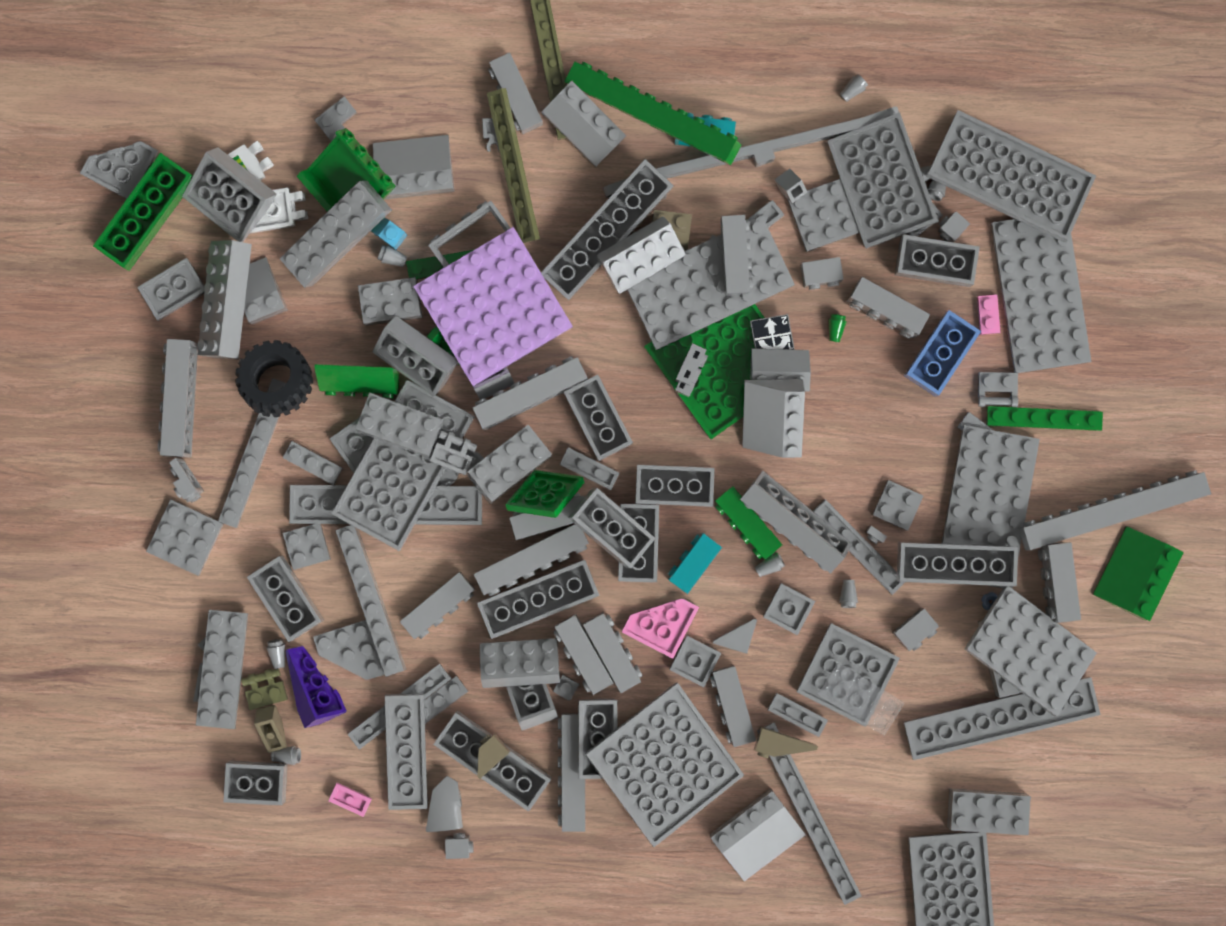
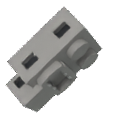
(690, 370)

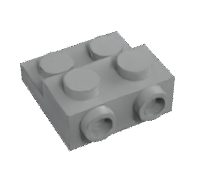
(187, 484)

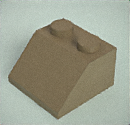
(680, 223)

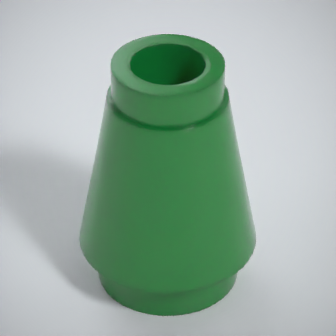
(836, 327)

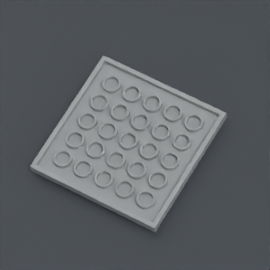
(664, 764)

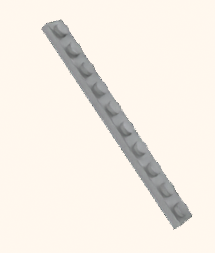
(815, 825)

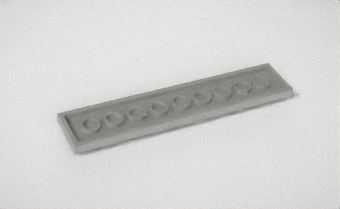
(445, 507)
(994, 721)

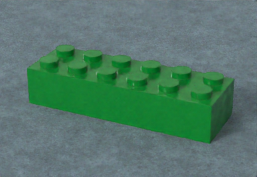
(144, 212)

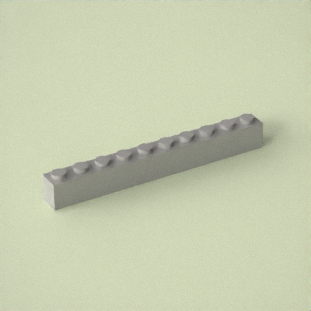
(1114, 511)

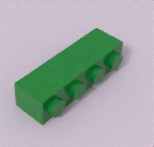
(748, 523)

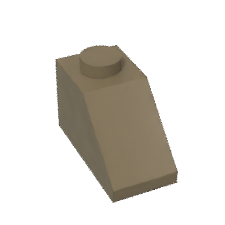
(270, 728)
(490, 754)

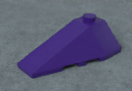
(313, 694)

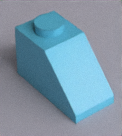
(389, 233)

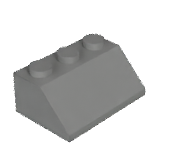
(780, 365)

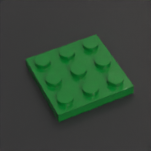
(545, 493)

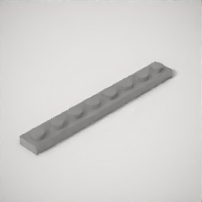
(250, 465)

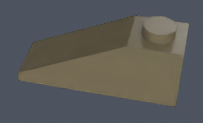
(779, 744)

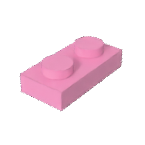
(988, 314)
(350, 799)

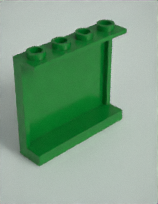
(341, 168)

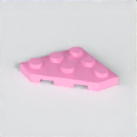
(662, 625)

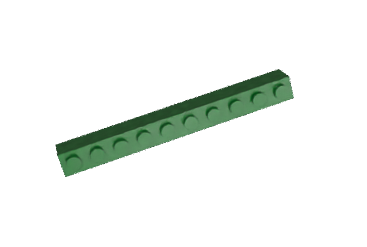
(653, 113)

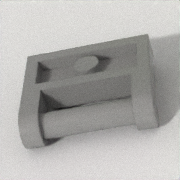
(997, 383)

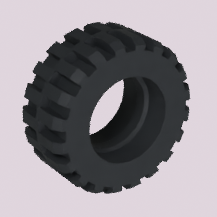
(258, 362)

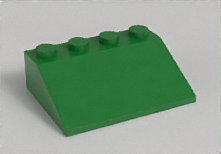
(357, 380)
(1138, 573)

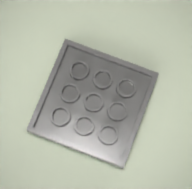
(853, 653)

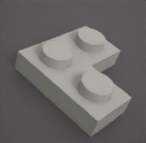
(334, 117)

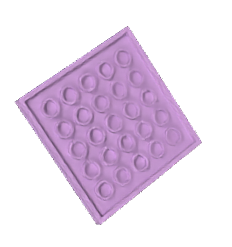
(493, 306)

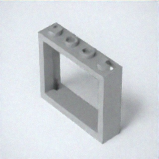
(467, 220)

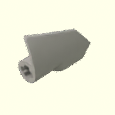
(445, 807)

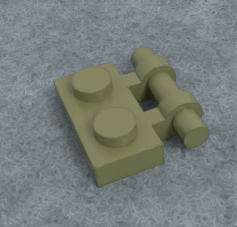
(267, 694)

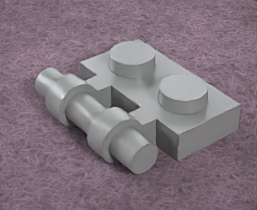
(450, 458)

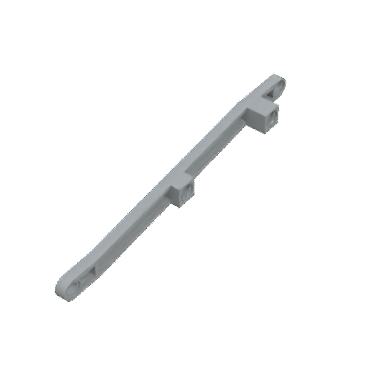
(764, 152)

